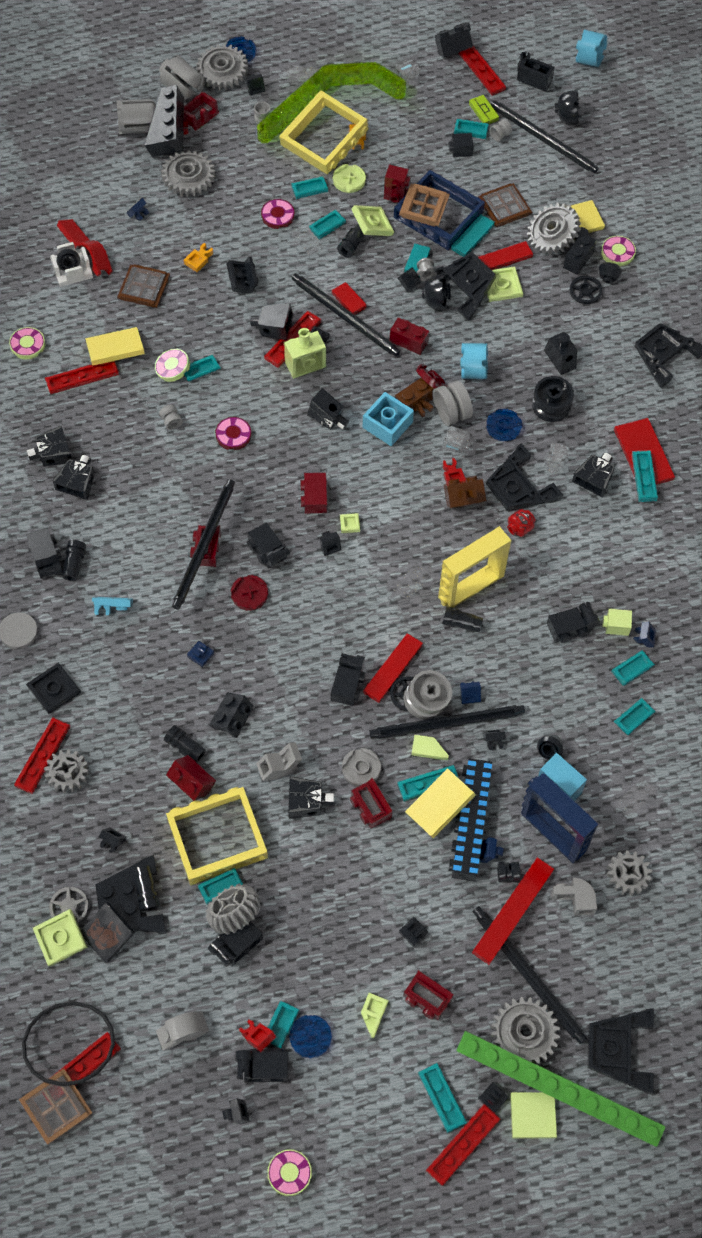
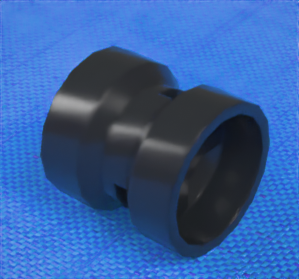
(508, 871)

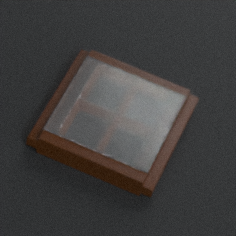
(505, 205)
(143, 285)

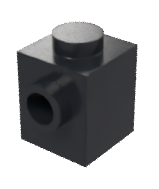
(461, 145)

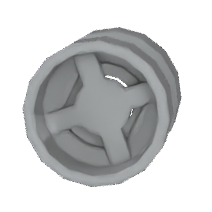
(261, 110)
(499, 131)
(170, 417)

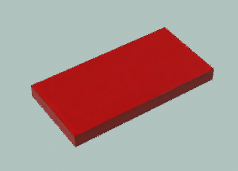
(641, 437)

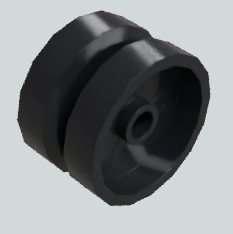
(552, 398)

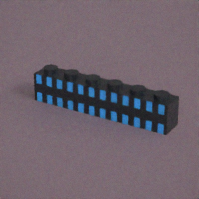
(471, 822)

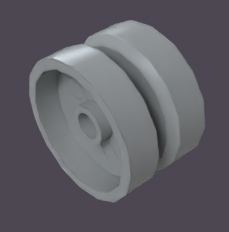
(452, 403)
(427, 694)

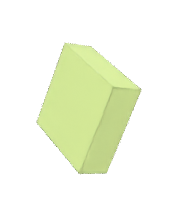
(349, 523)

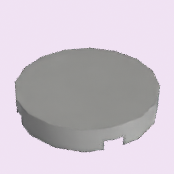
(18, 630)
(361, 773)

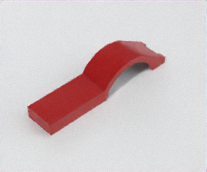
(96, 249)

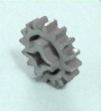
(77, 767)
(638, 880)

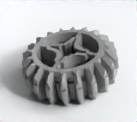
(233, 909)

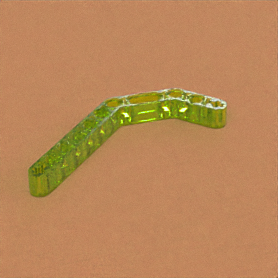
(322, 80)

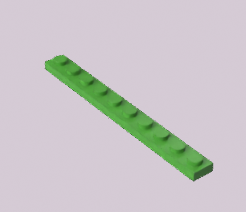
(561, 1088)

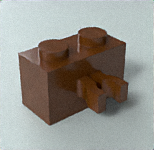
(417, 396)
(464, 492)

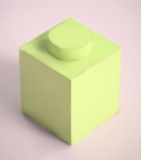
(618, 622)

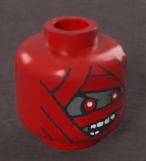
(521, 522)

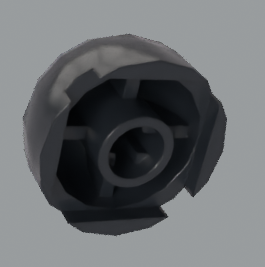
(568, 107)
(437, 291)

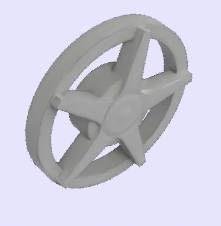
(69, 903)

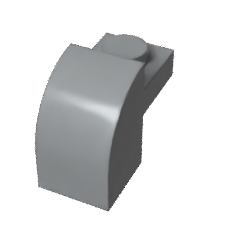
(279, 764)
(580, 893)
(182, 1028)

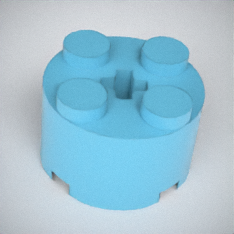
(591, 48)
(474, 361)

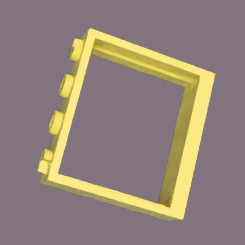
(321, 100)
(492, 545)
(222, 866)

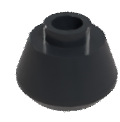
(67, 259)
(609, 272)
(549, 746)

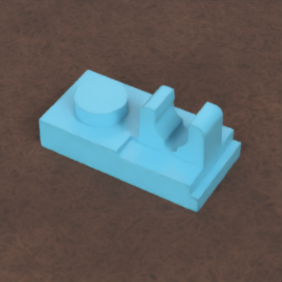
(107, 602)

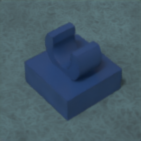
(137, 208)
(647, 634)
(200, 653)
(470, 692)
(489, 850)

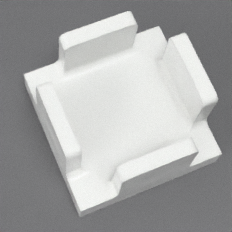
(74, 274)

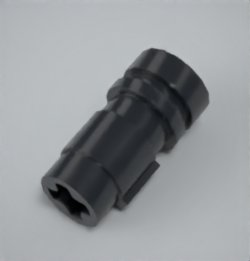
(350, 242)
(72, 564)
(462, 619)
(185, 744)
(146, 889)

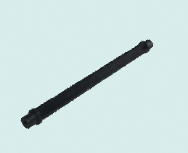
(544, 136)
(346, 315)
(202, 546)
(443, 722)
(534, 981)

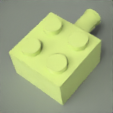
(305, 353)

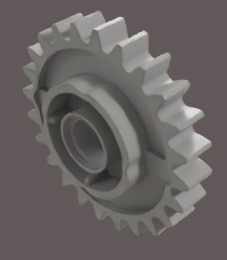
(222, 66)
(188, 173)
(554, 228)
(526, 1016)

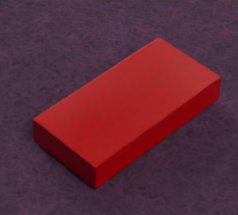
(349, 298)

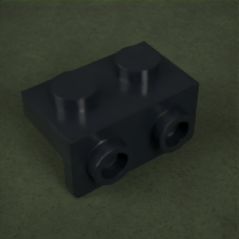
(242, 275)
(232, 714)

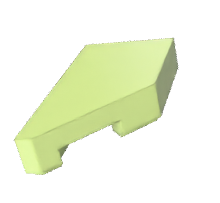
(428, 747)
(373, 1012)

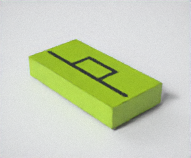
(483, 110)

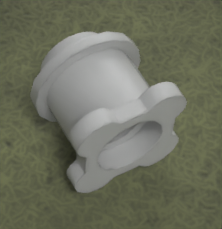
(426, 269)

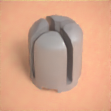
(182, 70)
(135, 115)

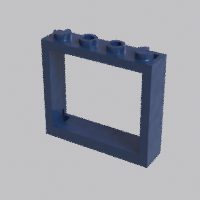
(458, 194)
(565, 808)

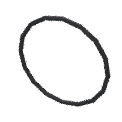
(76, 1081)

